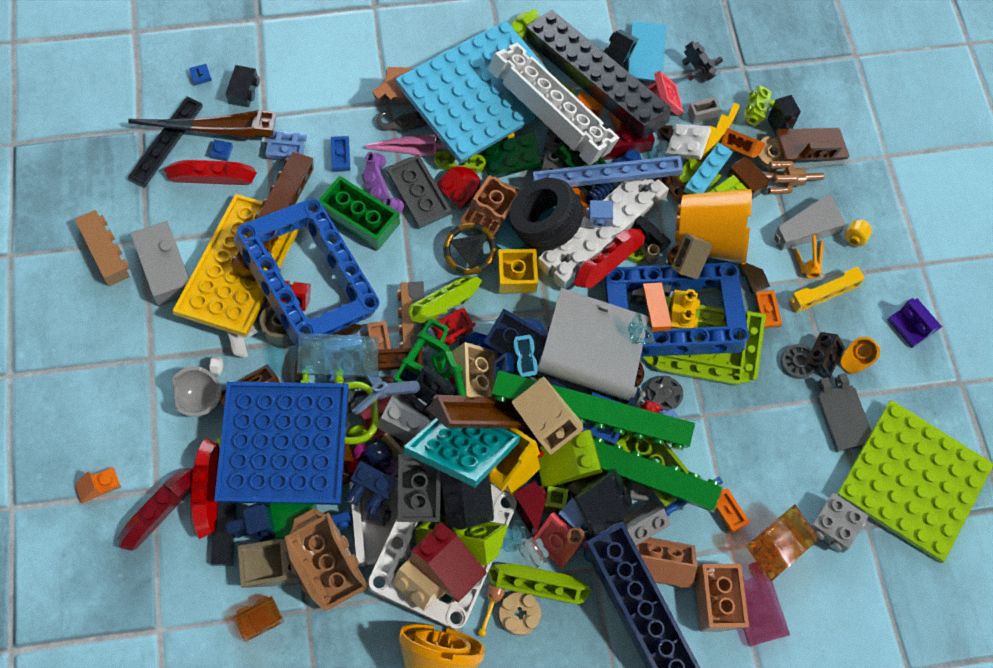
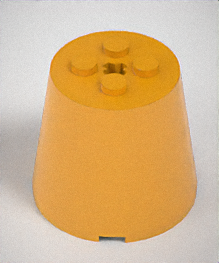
(719, 220)

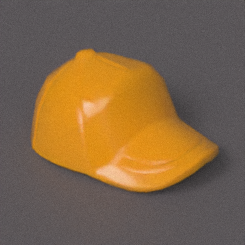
(860, 355)

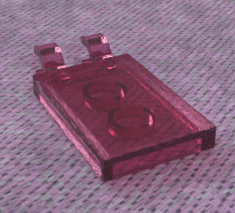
(763, 609)

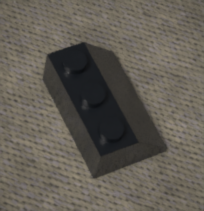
(467, 504)

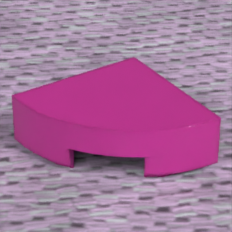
(359, 451)

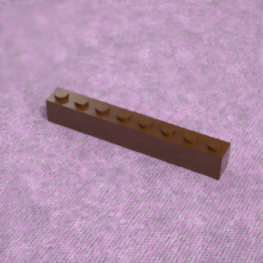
(282, 195)

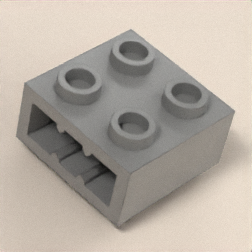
(838, 523)

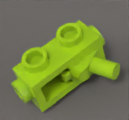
(758, 105)

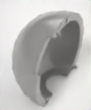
(195, 391)

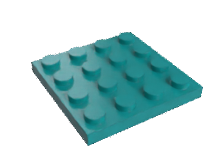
(462, 452)

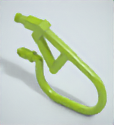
(374, 408)

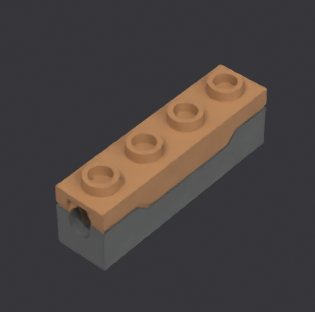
(408, 295)

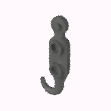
(403, 122)

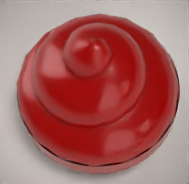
(651, 406)

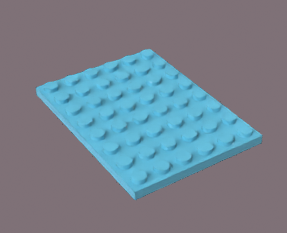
(463, 98)

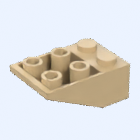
(547, 415)

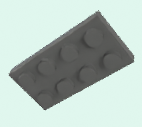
(419, 191)

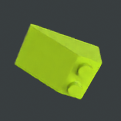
(570, 462)

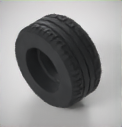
(555, 229)

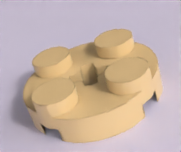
(766, 156)
(511, 622)

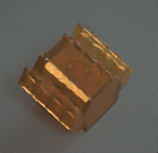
(782, 542)

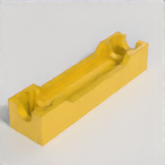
(808, 297)

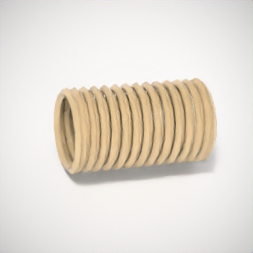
(652, 254)

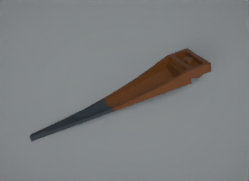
(242, 124)

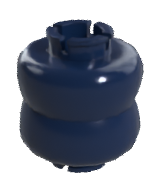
(378, 455)

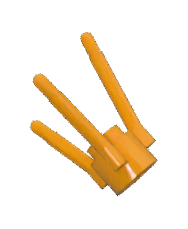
(813, 267)

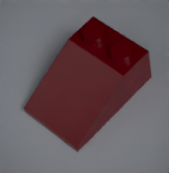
(447, 562)

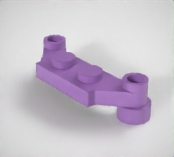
(375, 183)

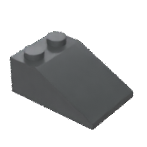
(417, 491)

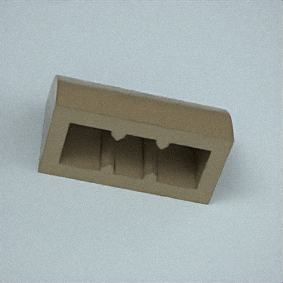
(691, 256)

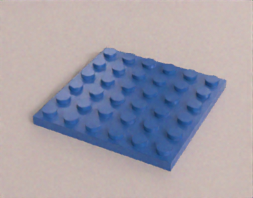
(282, 443)

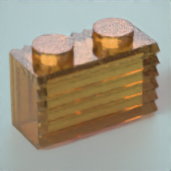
(258, 618)

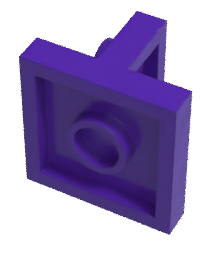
(914, 322)

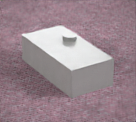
(161, 262)

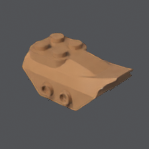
(323, 560)

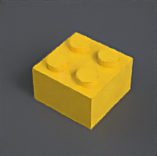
(517, 271)

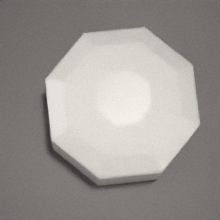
(216, 365)

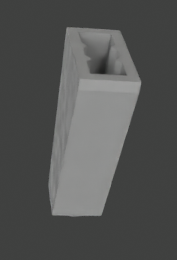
(818, 219)

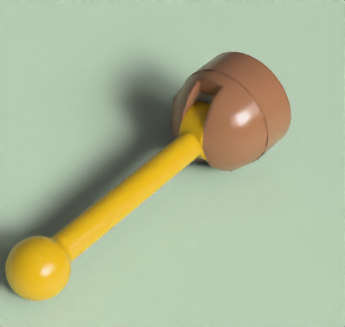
(494, 595)

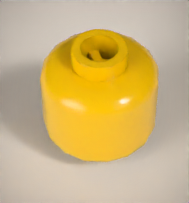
(858, 233)

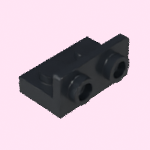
(652, 233)
(826, 353)

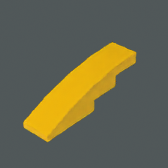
(718, 133)

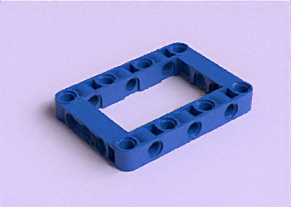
(336, 255)
(683, 340)

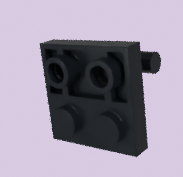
(430, 385)

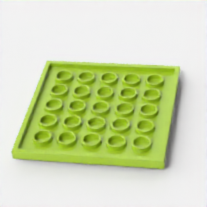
(915, 481)

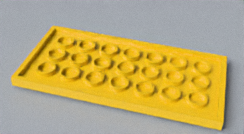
(213, 292)

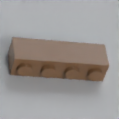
(102, 248)

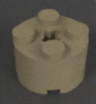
(273, 328)

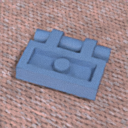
(282, 149)

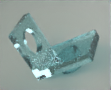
(636, 328)

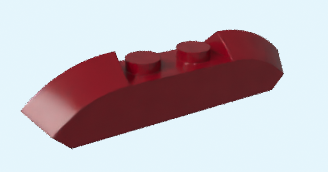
(156, 510)

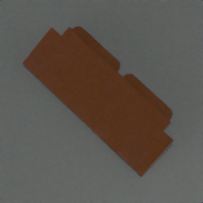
(475, 413)

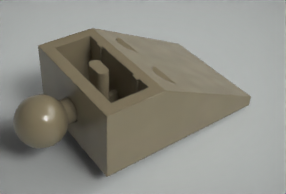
(266, 565)

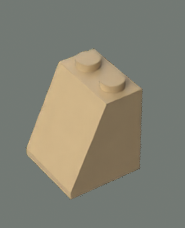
(417, 585)

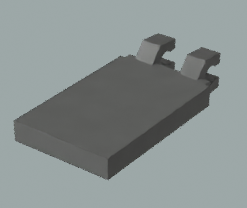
(843, 413)

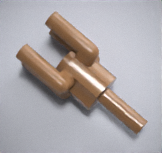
(790, 177)

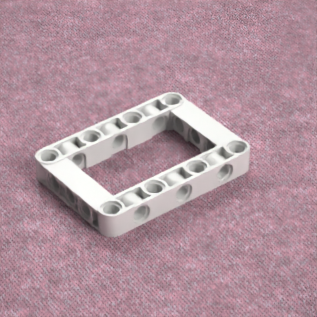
(438, 611)

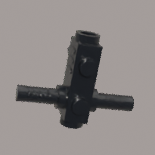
(703, 65)

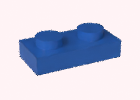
(340, 153)

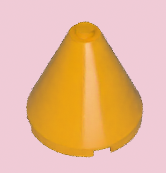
(433, 648)

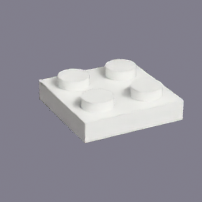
(688, 141)

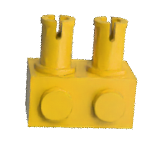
(683, 309)

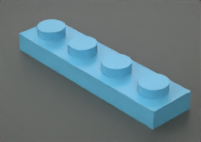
(708, 170)

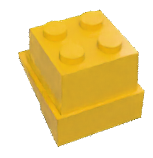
(517, 465)

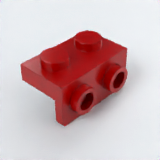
(458, 324)

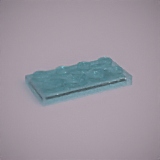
(337, 355)

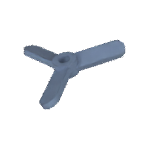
(383, 389)

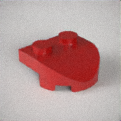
(460, 185)

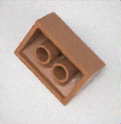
(669, 561)
(720, 597)

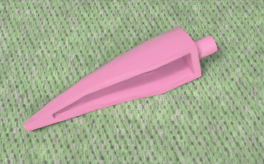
(419, 144)

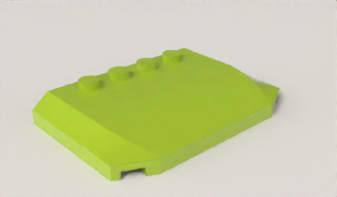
(722, 367)

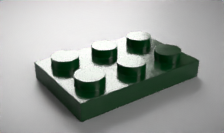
(512, 156)

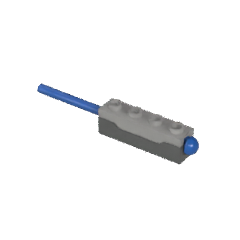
(648, 520)

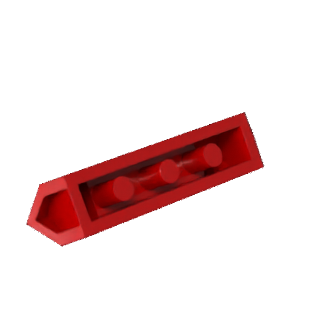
(210, 172)
(615, 253)
(204, 477)

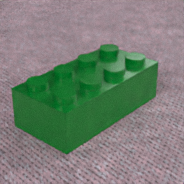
(359, 212)

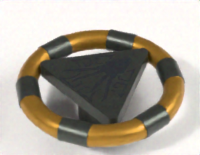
(470, 248)

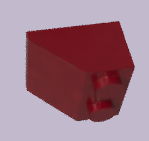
(530, 506)

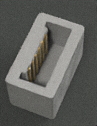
(703, 110)

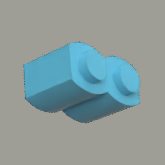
(524, 350)

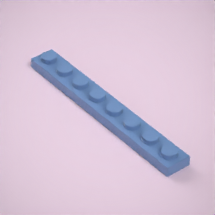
(615, 171)

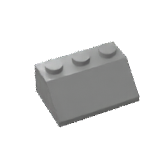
(402, 419)

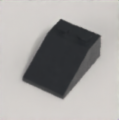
(603, 501)

